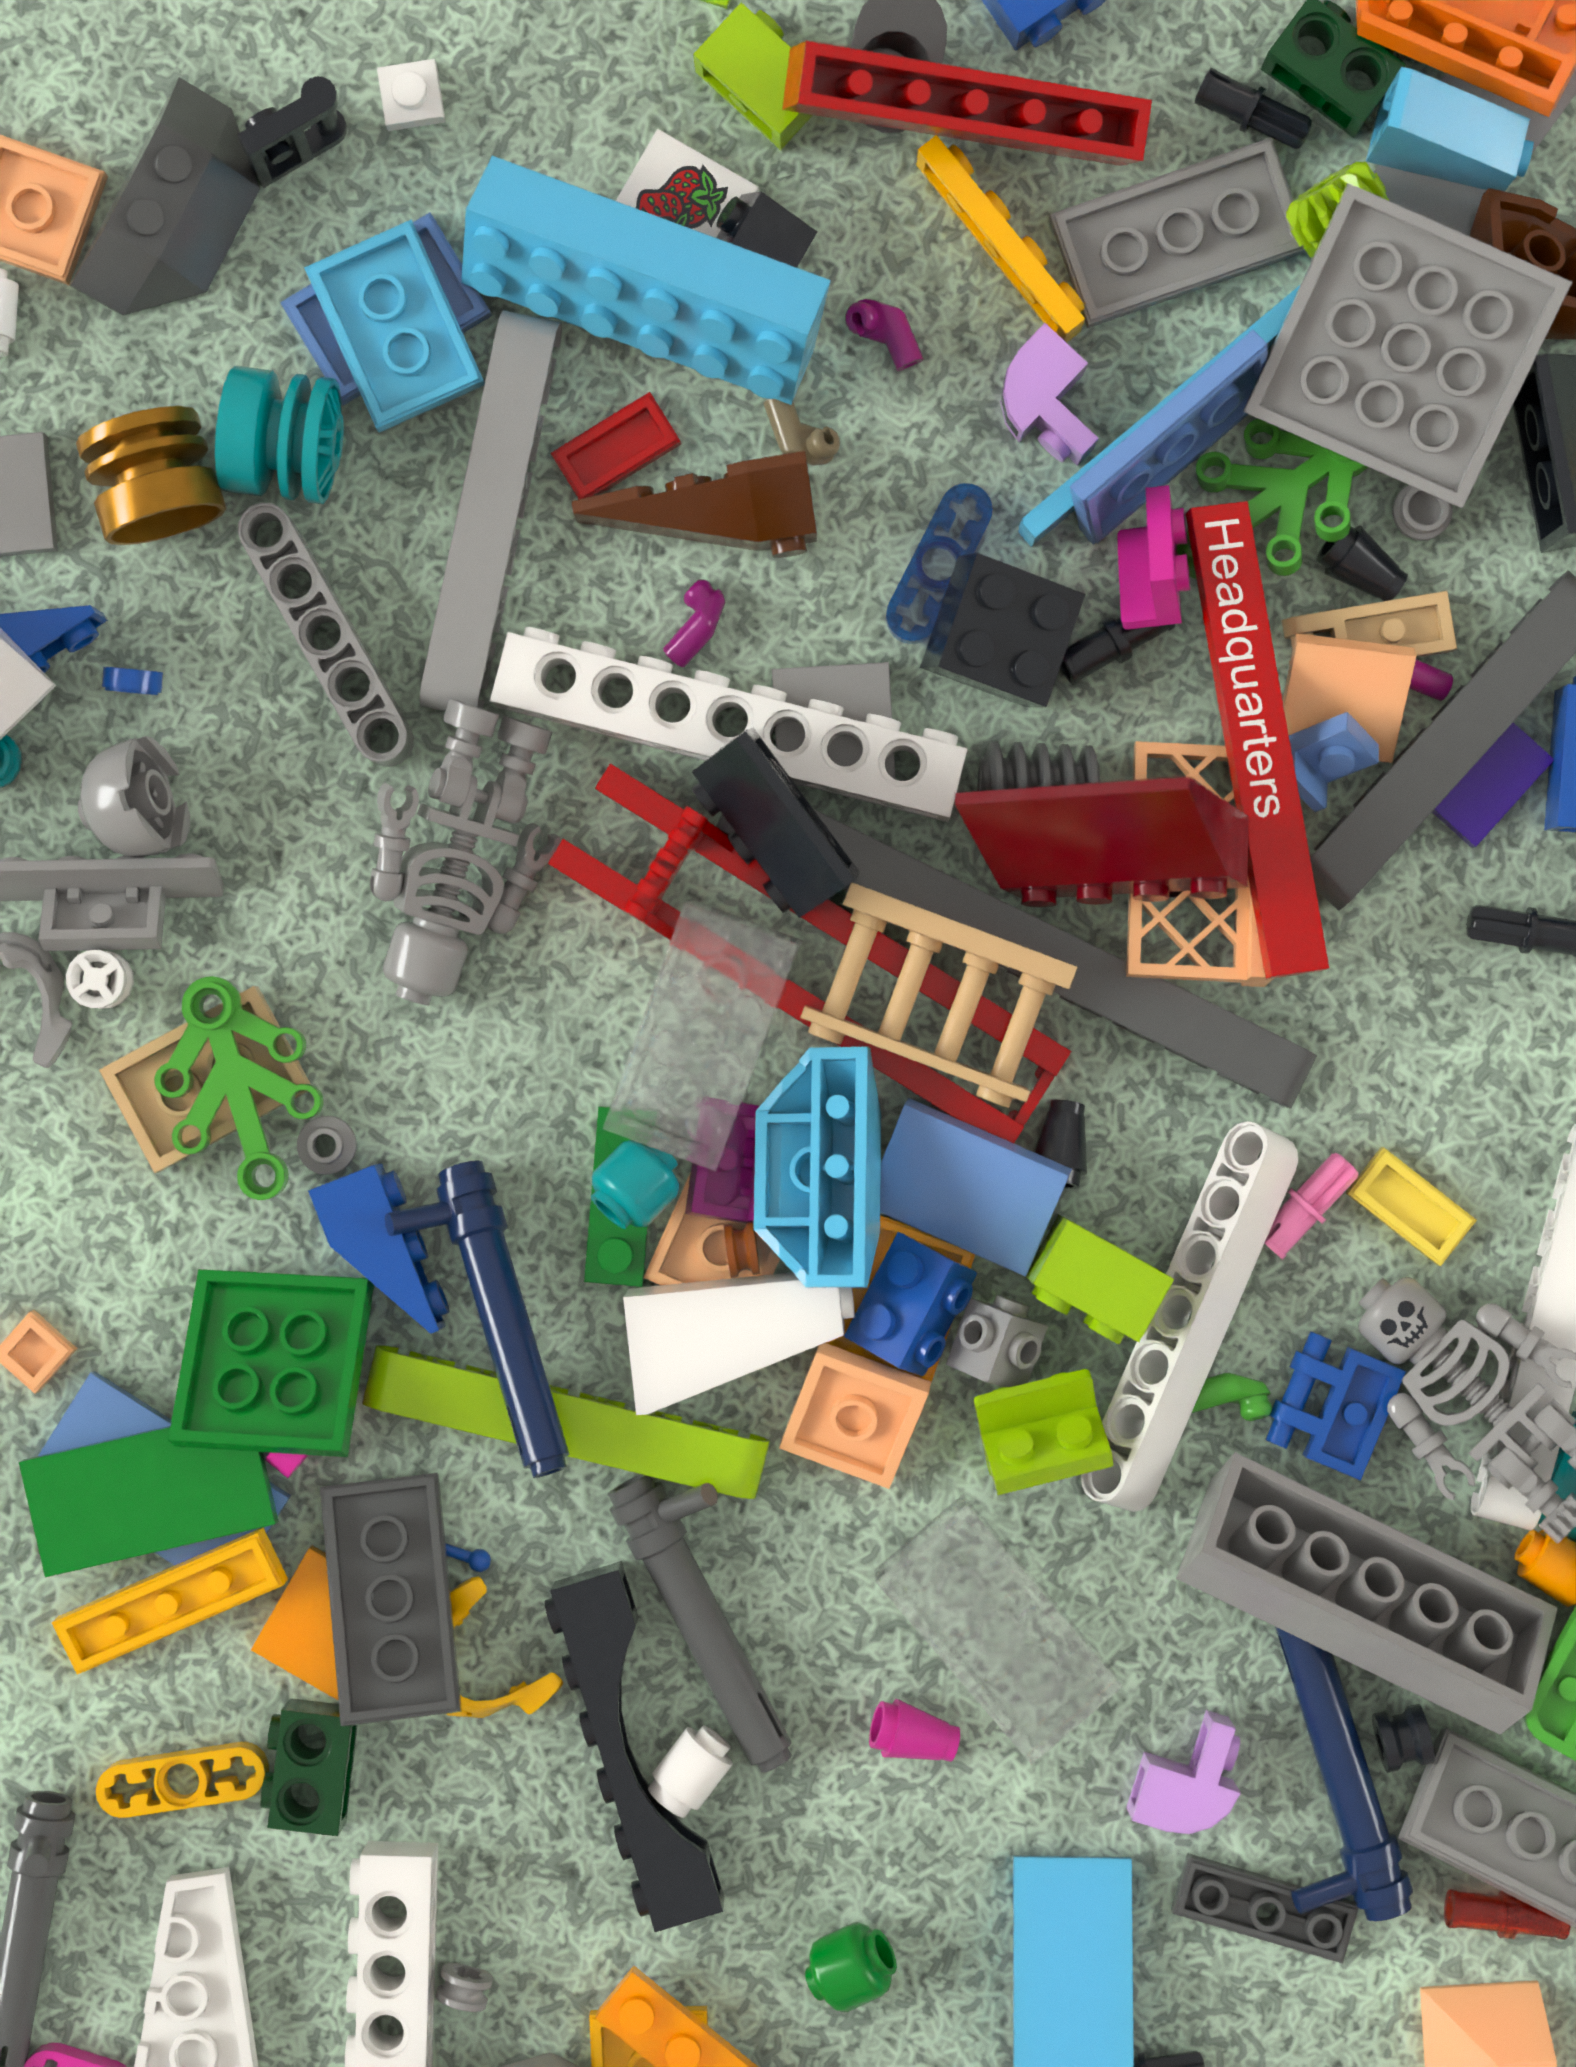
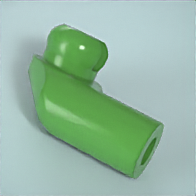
(1235, 1389)

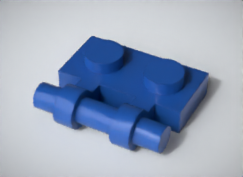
(1351, 1413)

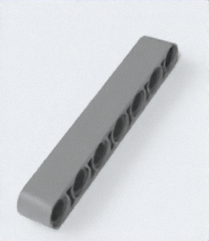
(488, 510)

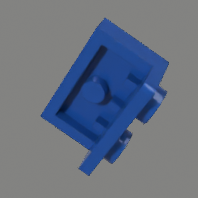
(911, 1305)

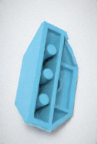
(821, 1168)

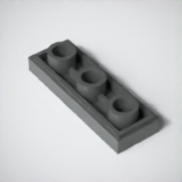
(1230, 1899)

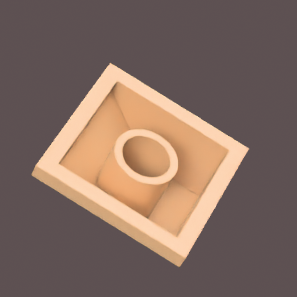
(1486, 2026)

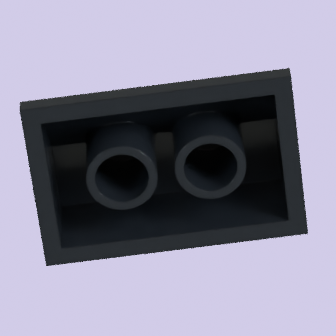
(1548, 446)
(773, 824)

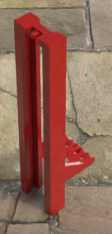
(692, 831)

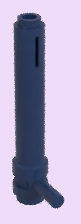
(479, 1230)
(1369, 1849)

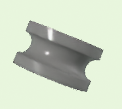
(464, 1987)

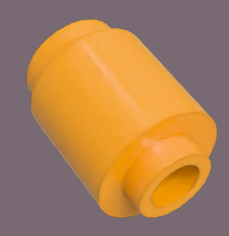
(1548, 1565)

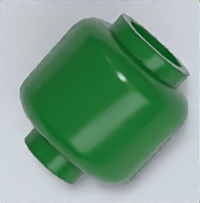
(850, 1967)

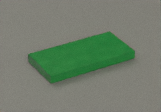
(140, 1498)

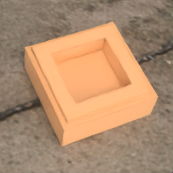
(35, 1351)

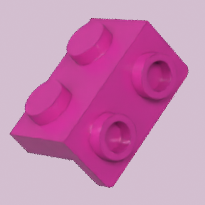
(1150, 565)

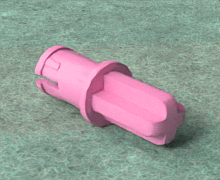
(1310, 1203)

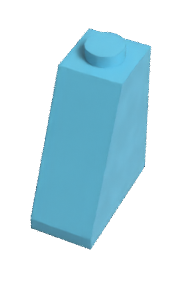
(1448, 134)

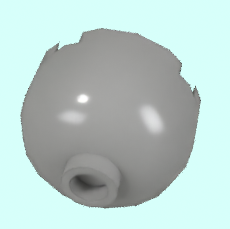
(130, 799)

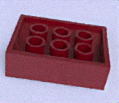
(1109, 840)

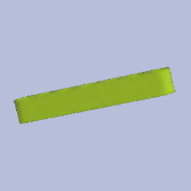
(592, 1425)

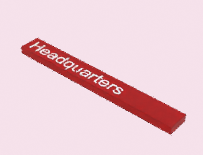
(1257, 739)

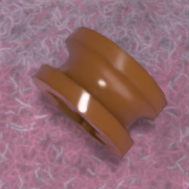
(742, 1249)

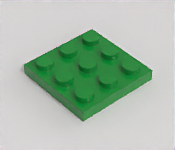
(272, 1363)

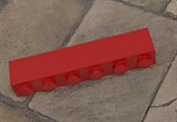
(965, 104)

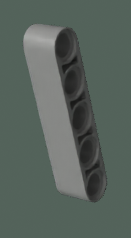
(306, 615)

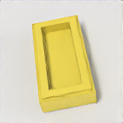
(1411, 1206)

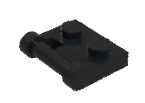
(277, 139)

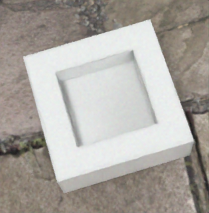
(411, 95)

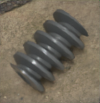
(1038, 771)

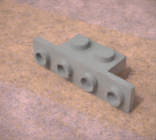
(106, 900)

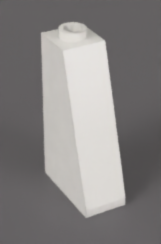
(722, 1329)

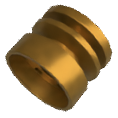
(149, 466)

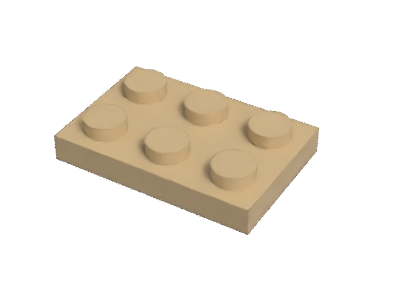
(155, 1116)

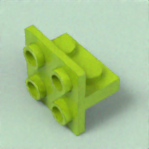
(1042, 1431)

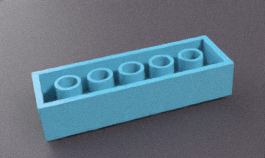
(641, 280)

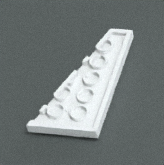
(198, 1982)

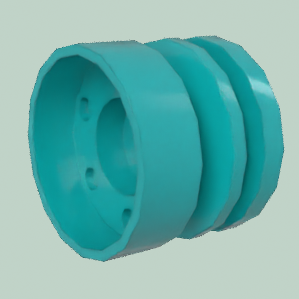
(269, 434)

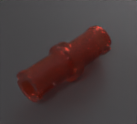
(1501, 1915)

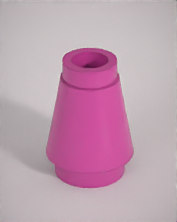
(912, 1733)

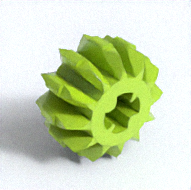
(1314, 208)

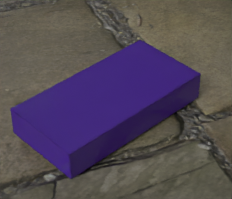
(1493, 785)

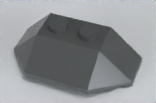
(172, 209)

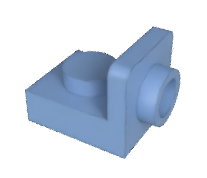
(1329, 753)

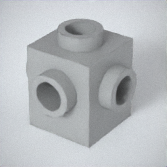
(997, 1342)

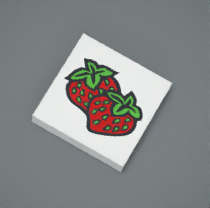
(682, 185)

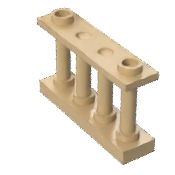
(982, 957)

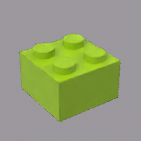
(1099, 1279)

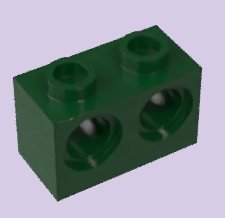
(1322, 78)
(323, 1768)

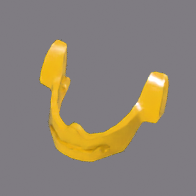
(525, 1696)

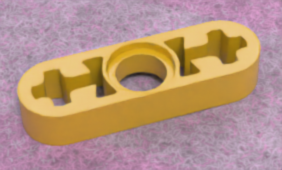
(138, 1771)

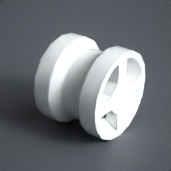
(84, 977)

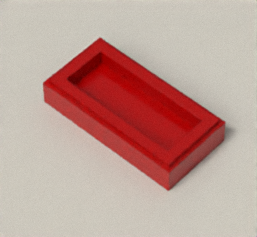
(616, 447)

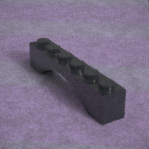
(670, 1859)

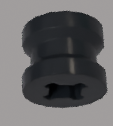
(1403, 1738)

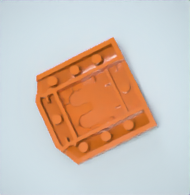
(1499, 45)

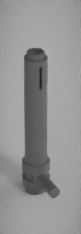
(658, 1540)
(35, 1864)

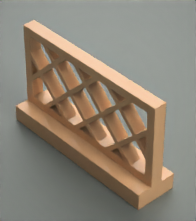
(1247, 956)

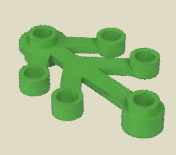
(1283, 490)
(232, 1078)

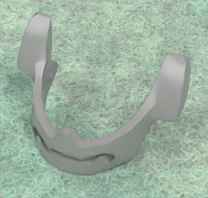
(24, 952)

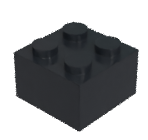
(1002, 630)

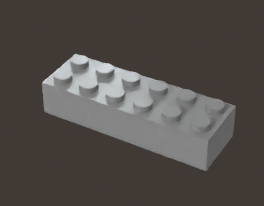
(1369, 1594)

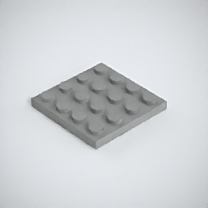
(1406, 345)

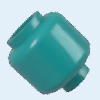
(634, 1184)

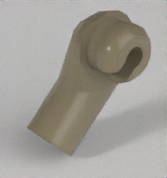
(796, 436)

